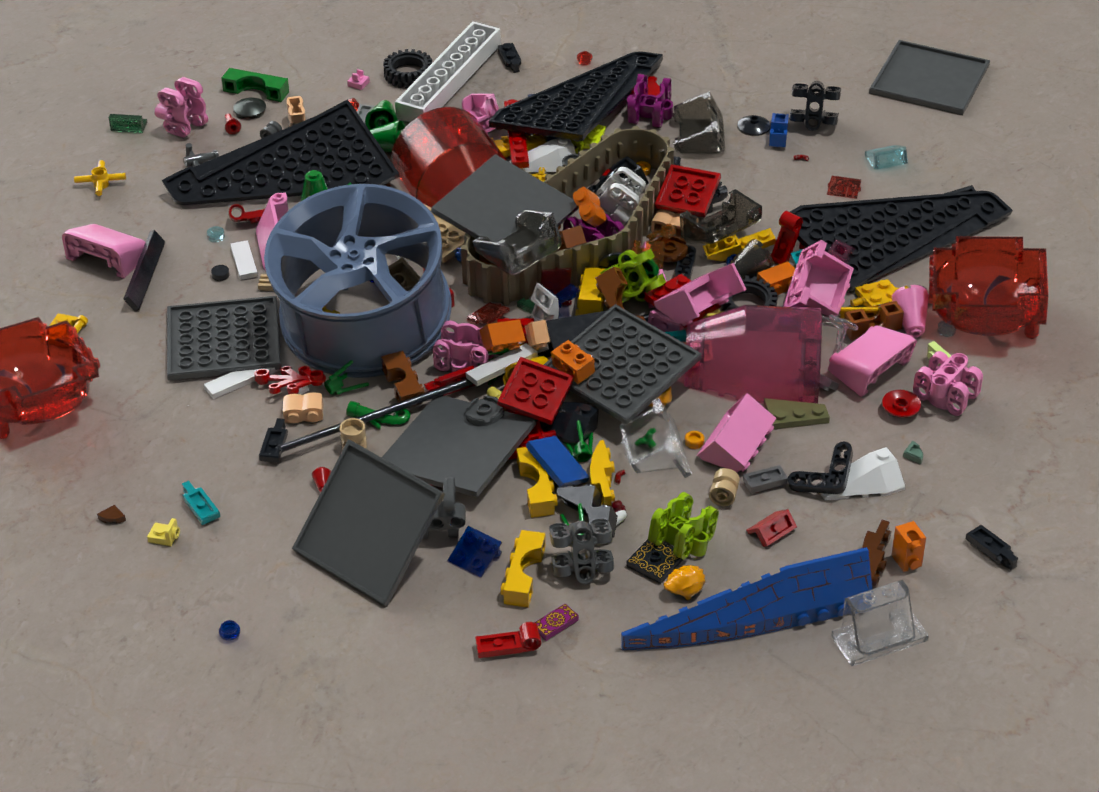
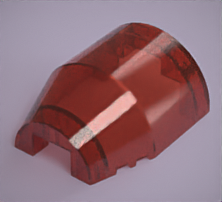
(441, 152)

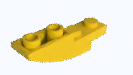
(732, 245)
(601, 472)

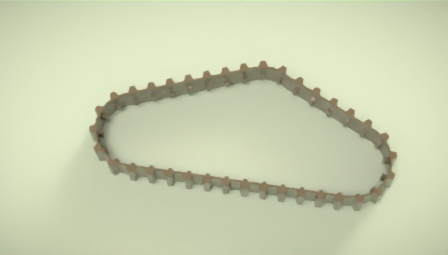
(636, 143)

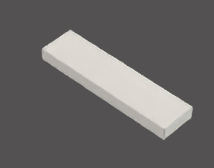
(497, 365)
(232, 382)

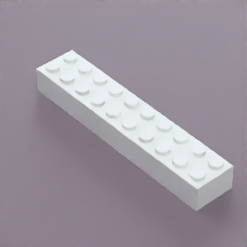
(448, 71)

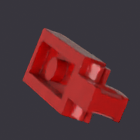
(448, 379)

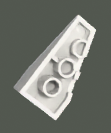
(549, 155)
(871, 475)

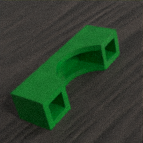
(239, 80)

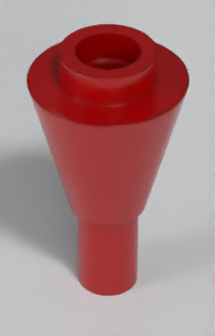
(232, 125)
(320, 477)

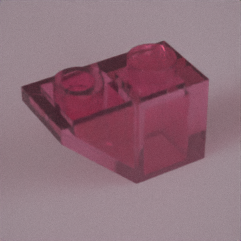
(841, 250)

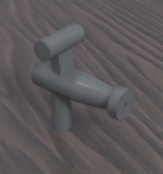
(194, 160)

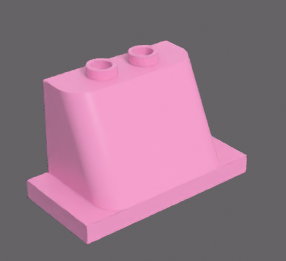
(819, 281)

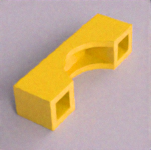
(540, 496)
(528, 550)

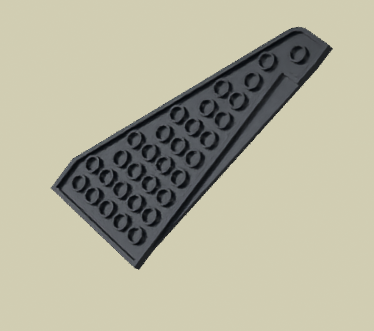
(579, 103)
(331, 143)
(897, 229)

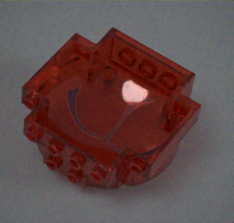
(990, 286)
(42, 372)

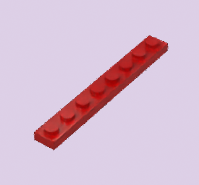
(517, 145)

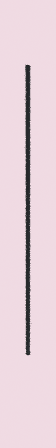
(394, 408)

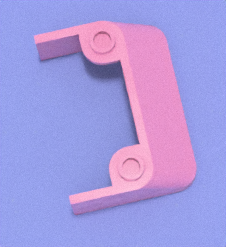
(690, 299)

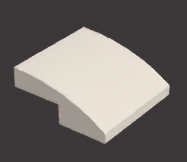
(546, 304)

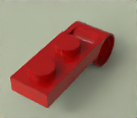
(252, 216)
(787, 237)
(509, 643)

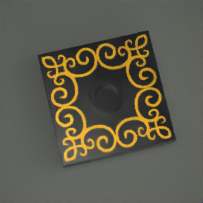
(654, 561)

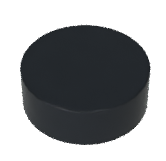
(220, 272)

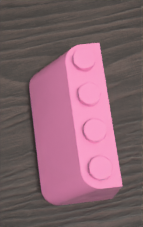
(738, 435)

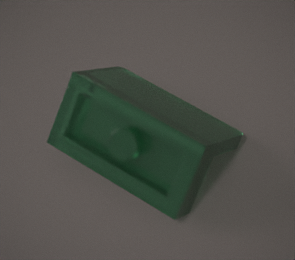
(127, 123)

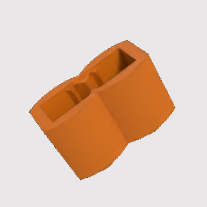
(589, 206)

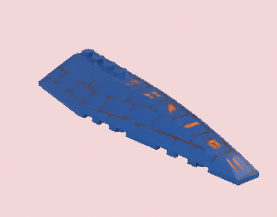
(777, 602)

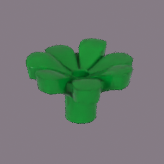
(647, 439)

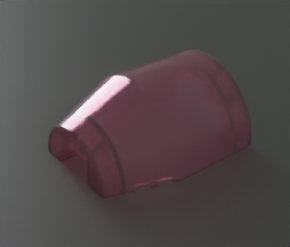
(758, 352)

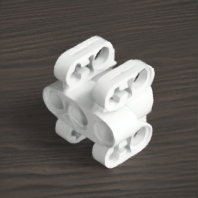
(621, 205)

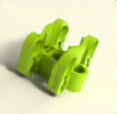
(635, 287)
(684, 533)

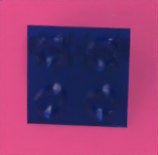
(567, 293)
(475, 551)

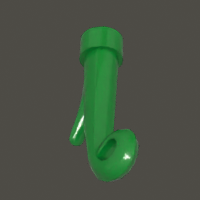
(355, 410)

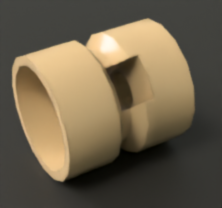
(353, 430)
(724, 487)

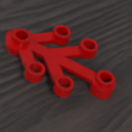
(289, 378)

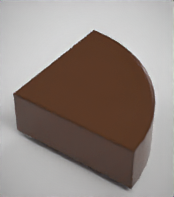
(111, 514)

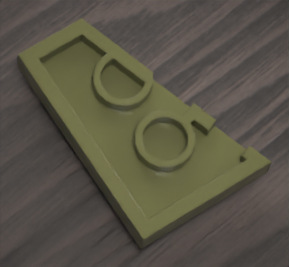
(796, 413)

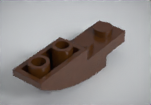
(875, 546)

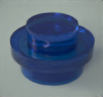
(229, 630)

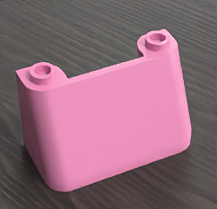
(482, 107)
(274, 210)
(116, 247)
(871, 356)

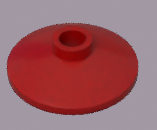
(901, 403)

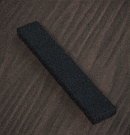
(144, 270)

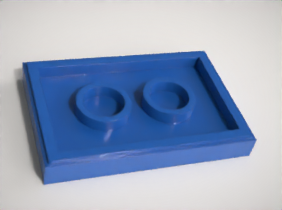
(557, 461)

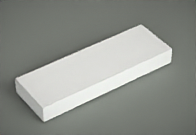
(244, 260)

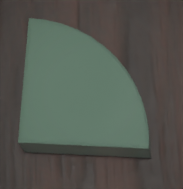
(913, 453)

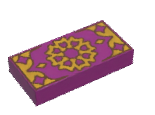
(556, 621)

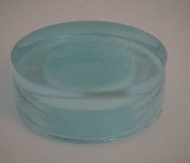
(215, 234)
(946, 329)

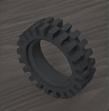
(401, 59)
(757, 288)

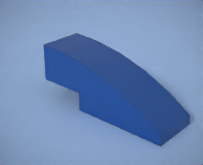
(778, 130)

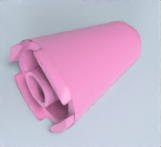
(915, 305)

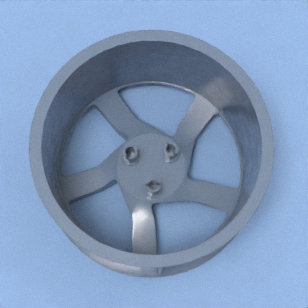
(347, 237)

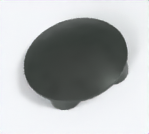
(249, 107)

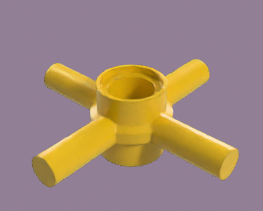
(100, 177)

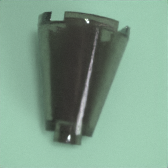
(752, 259)

